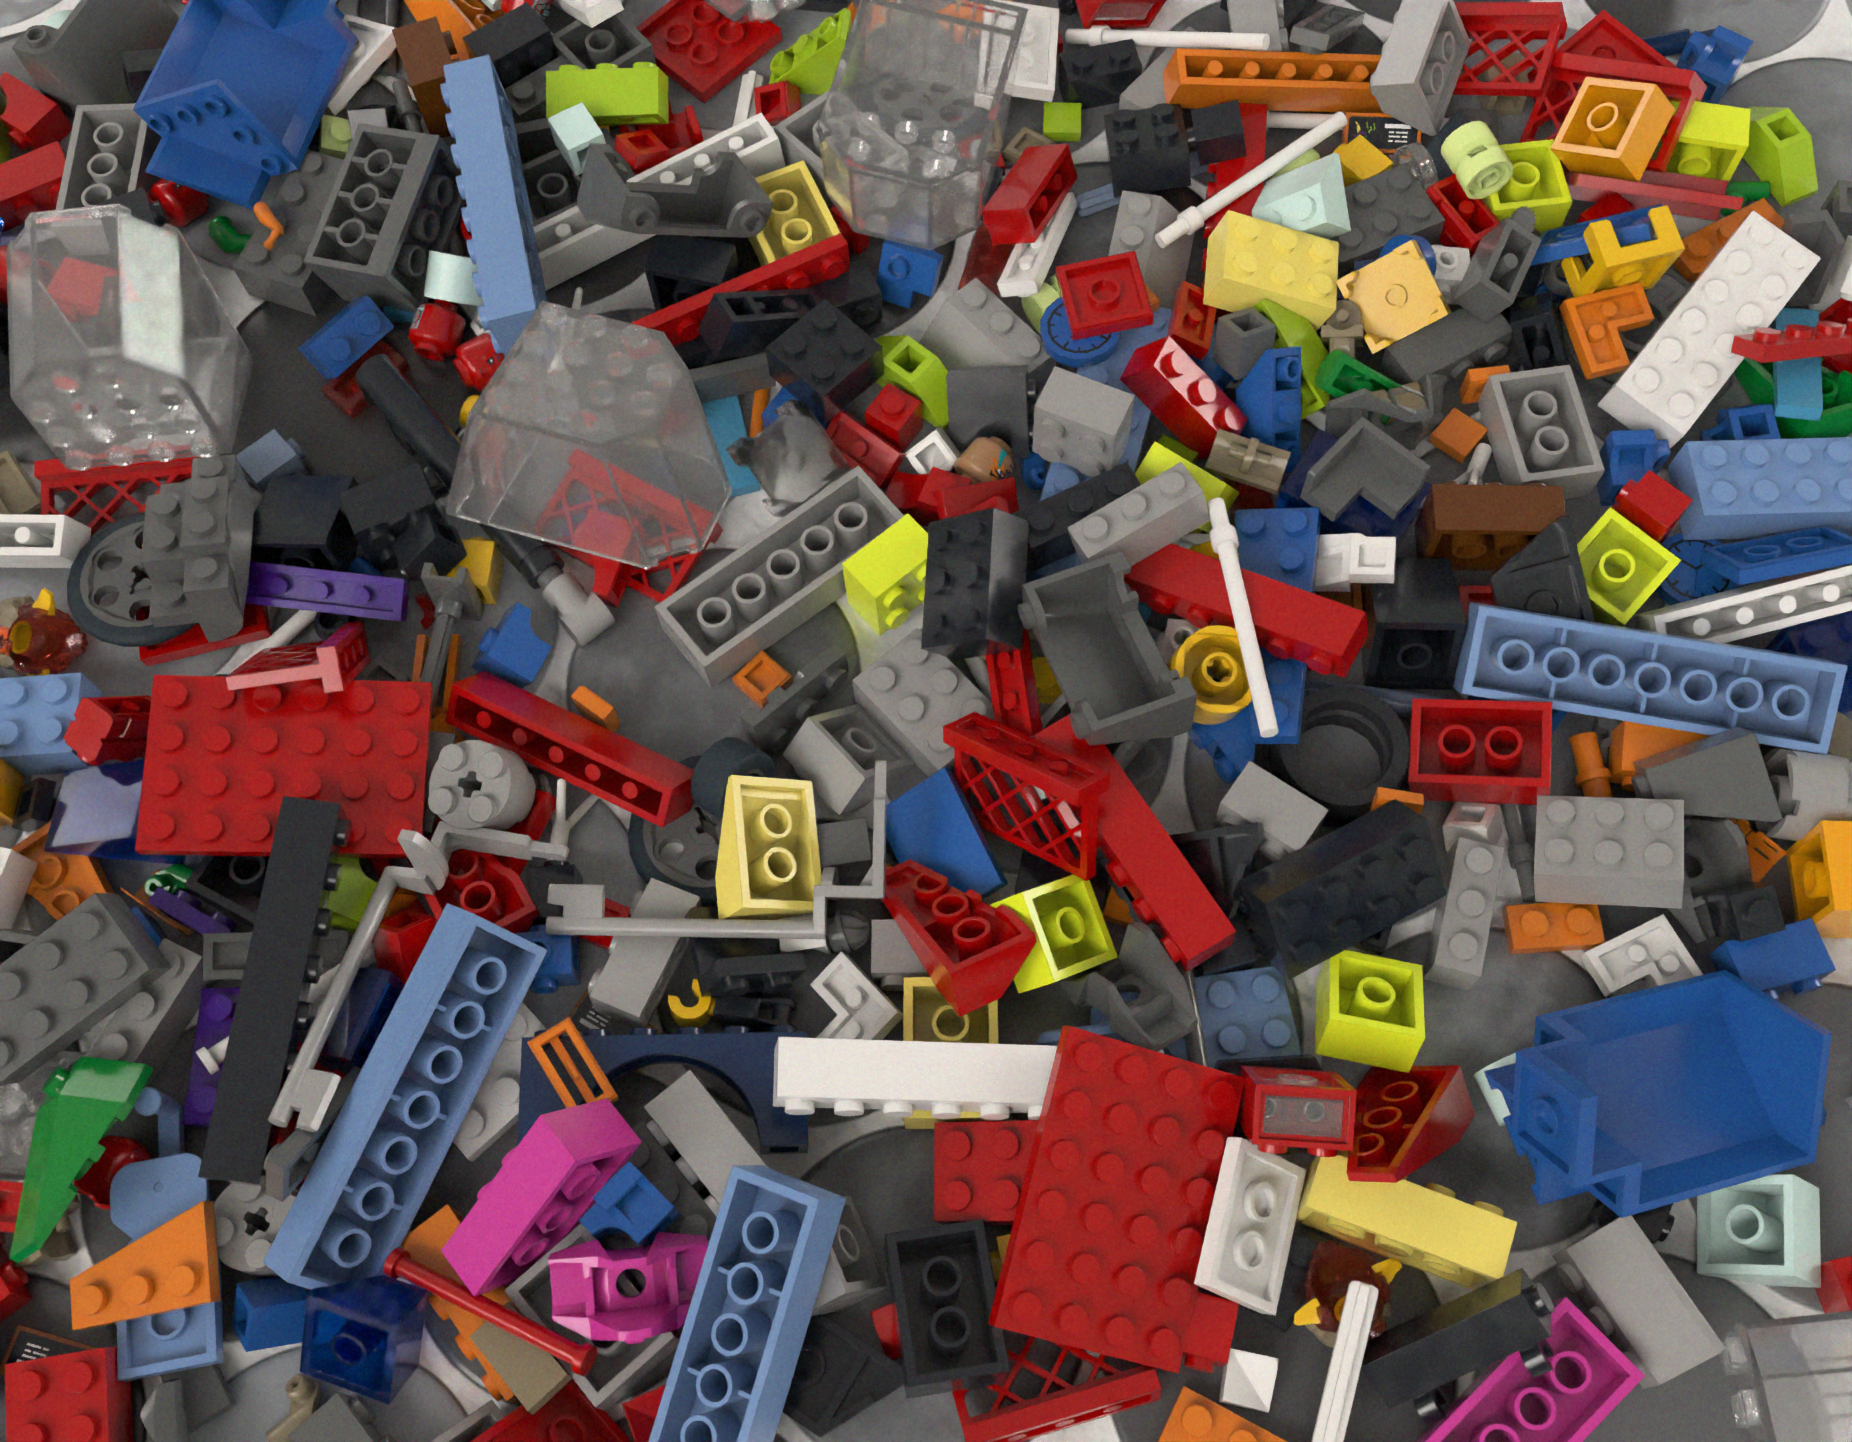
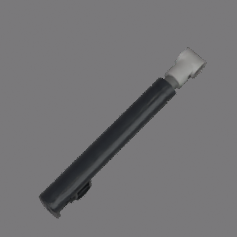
(425, 433)

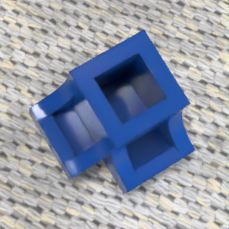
(1715, 60)
(907, 271)
(1743, 423)
(1627, 457)
(512, 648)
(629, 1207)

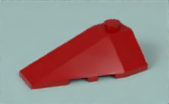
(484, 888)
(956, 936)
(1406, 1120)

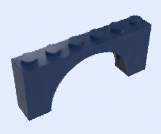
(735, 1056)

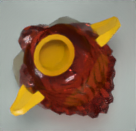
(38, 636)
(1328, 1283)

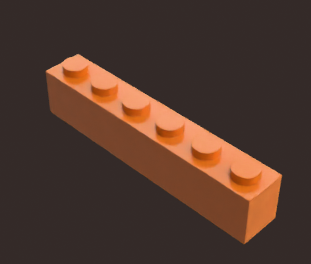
(1272, 78)

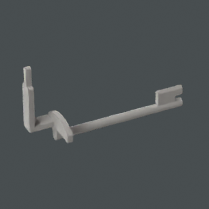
(585, 904)
(312, 1090)

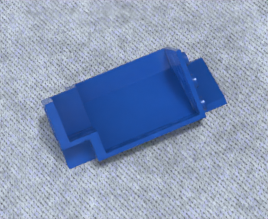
(242, 92)
(1666, 1093)

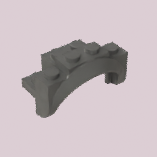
(200, 548)

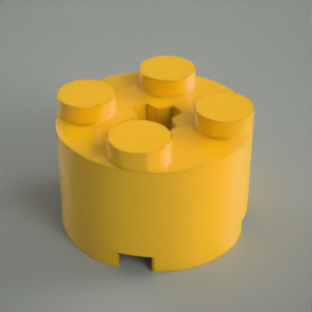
(1219, 651)

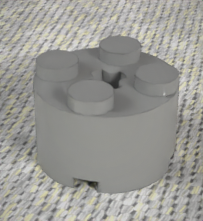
(480, 786)
(1807, 791)
(239, 1226)

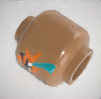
(986, 460)

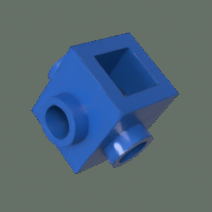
(560, 963)

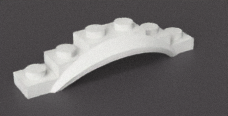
(1340, 559)

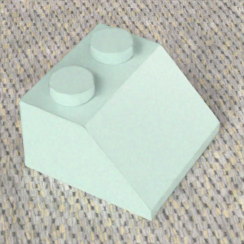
(1307, 199)
(1761, 1232)

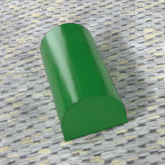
(1344, 375)

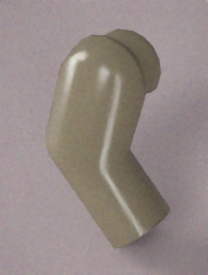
(304, 1401)

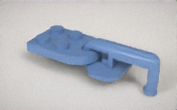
(1239, 1013)
(140, 1201)

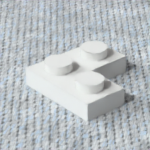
(1644, 952)
(858, 1002)

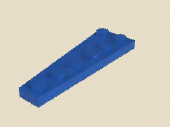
(1283, 548)

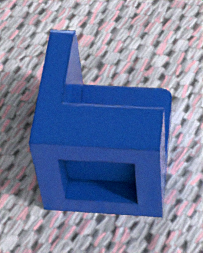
(268, 1313)

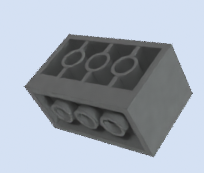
(385, 215)

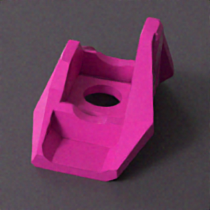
(592, 1306)

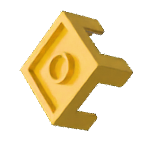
(1627, 264)
(1395, 296)

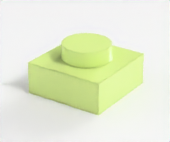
(334, 136)

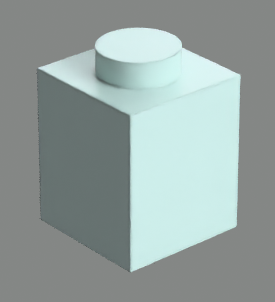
(573, 133)

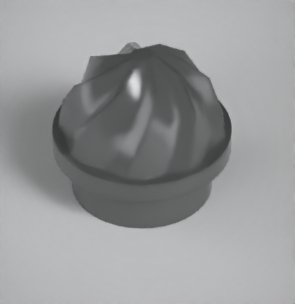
(847, 930)

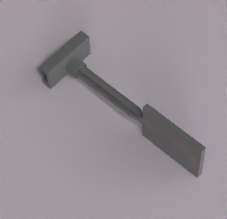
(453, 601)

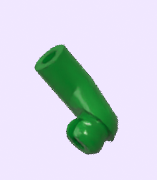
(1748, 190)
(226, 236)
(169, 879)

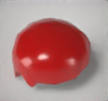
(98, 1179)

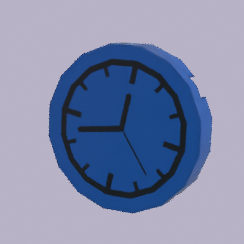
(1060, 345)
(1691, 578)

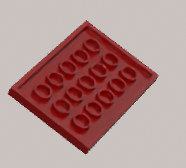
(231, 755)
(1116, 1200)

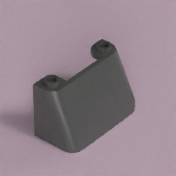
(83, 56)
(715, 204)
(1105, 655)

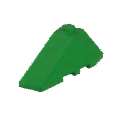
(1837, 401)
(68, 1125)

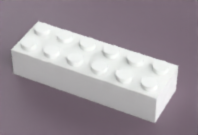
(1692, 347)

